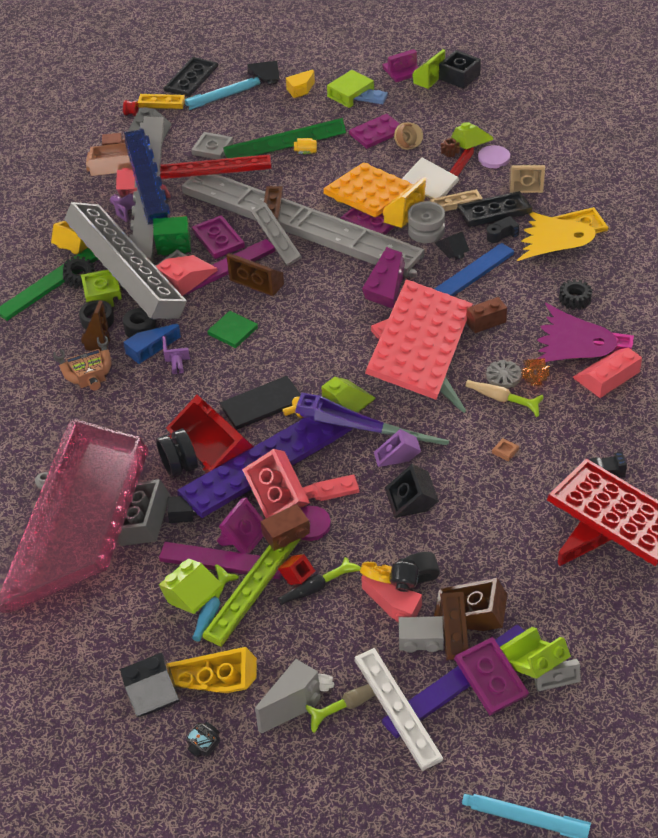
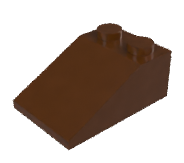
(483, 603)

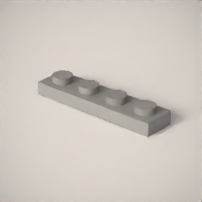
(276, 234)

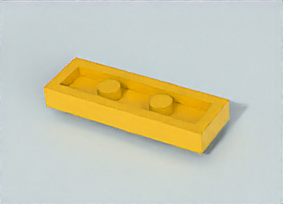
(161, 101)

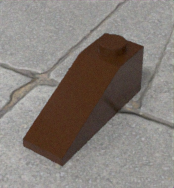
(96, 328)

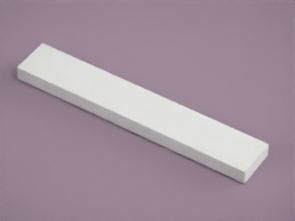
(398, 709)

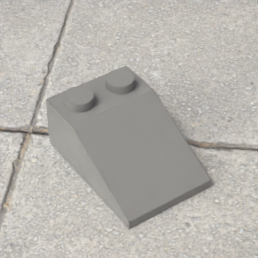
(288, 696)

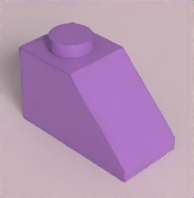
(397, 449)

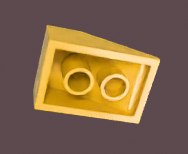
(67, 238)

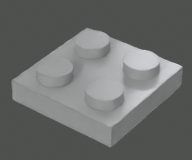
(211, 145)

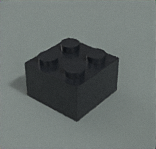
(459, 69)

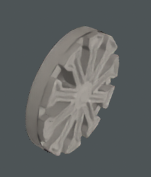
(503, 374)

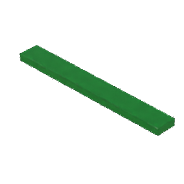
(285, 139)
(40, 288)

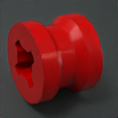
(130, 107)

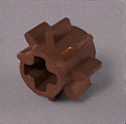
(450, 147)

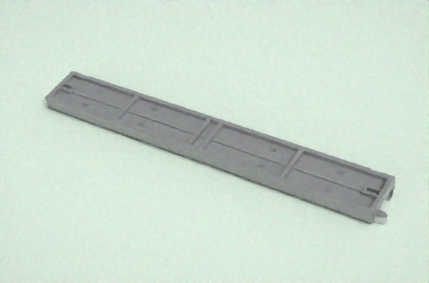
(303, 221)

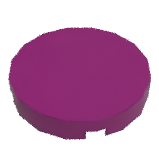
(319, 522)

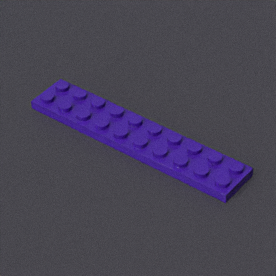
(229, 480)

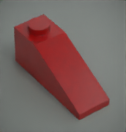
(580, 542)

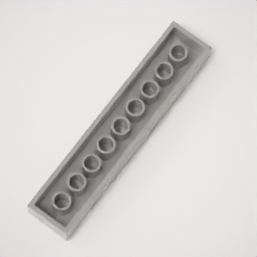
(125, 261)

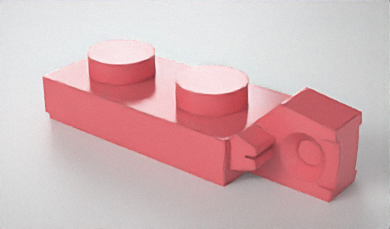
(332, 488)

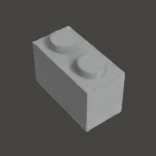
(421, 633)

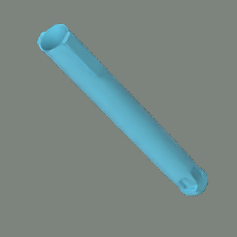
(200, 100)
(564, 825)

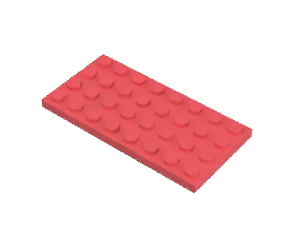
(419, 339)

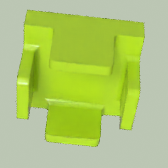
(101, 286)

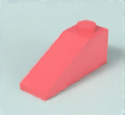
(393, 602)

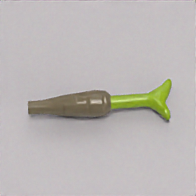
(349, 700)

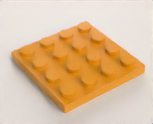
(367, 189)

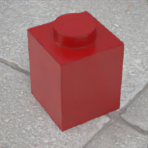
(296, 569)

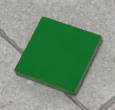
(232, 329)

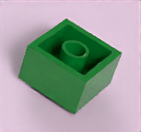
(172, 235)

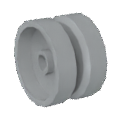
(426, 222)

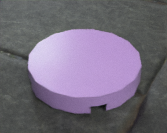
(494, 156)

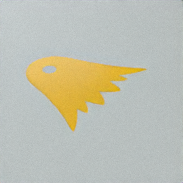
(554, 235)

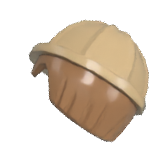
(408, 135)

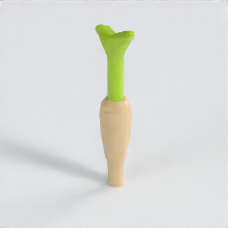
(503, 395)

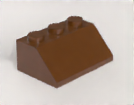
(254, 275)

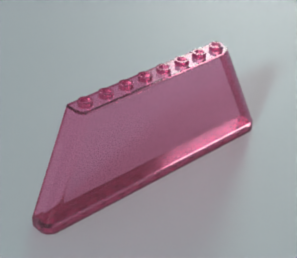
(75, 514)

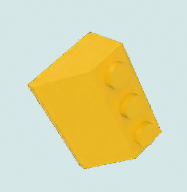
(397, 211)

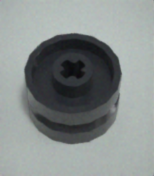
(177, 453)

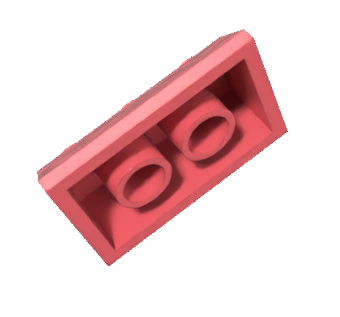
(610, 371)
(275, 483)

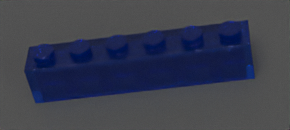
(145, 175)

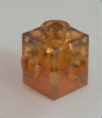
(538, 365)

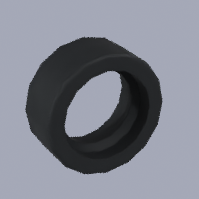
(89, 308)

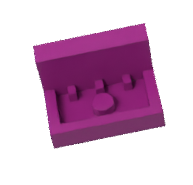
(401, 65)
(241, 527)

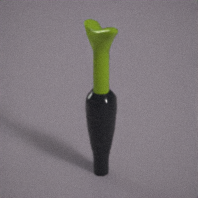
(317, 582)

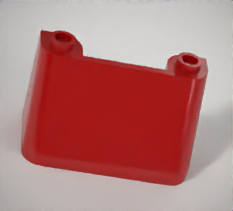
(209, 433)

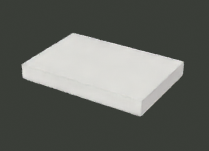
(438, 180)

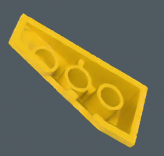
(217, 672)

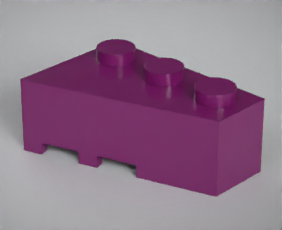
(385, 279)

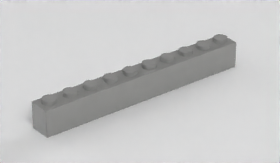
(142, 232)

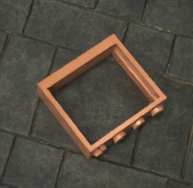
(107, 159)

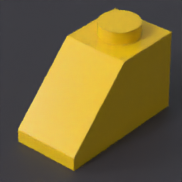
(300, 83)

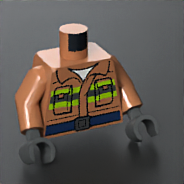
(86, 368)

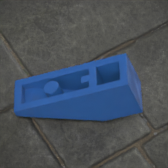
(147, 343)

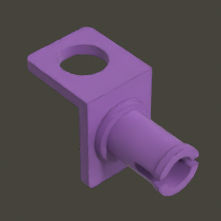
(122, 205)
(175, 356)

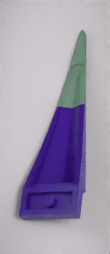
(335, 414)

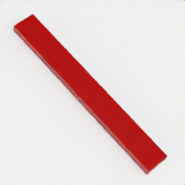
(216, 166)

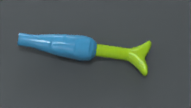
(210, 609)

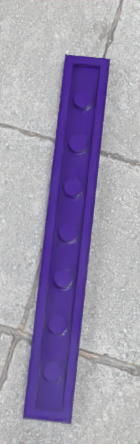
(444, 689)

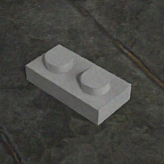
(561, 675)

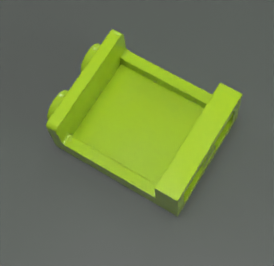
(349, 87)
(534, 656)

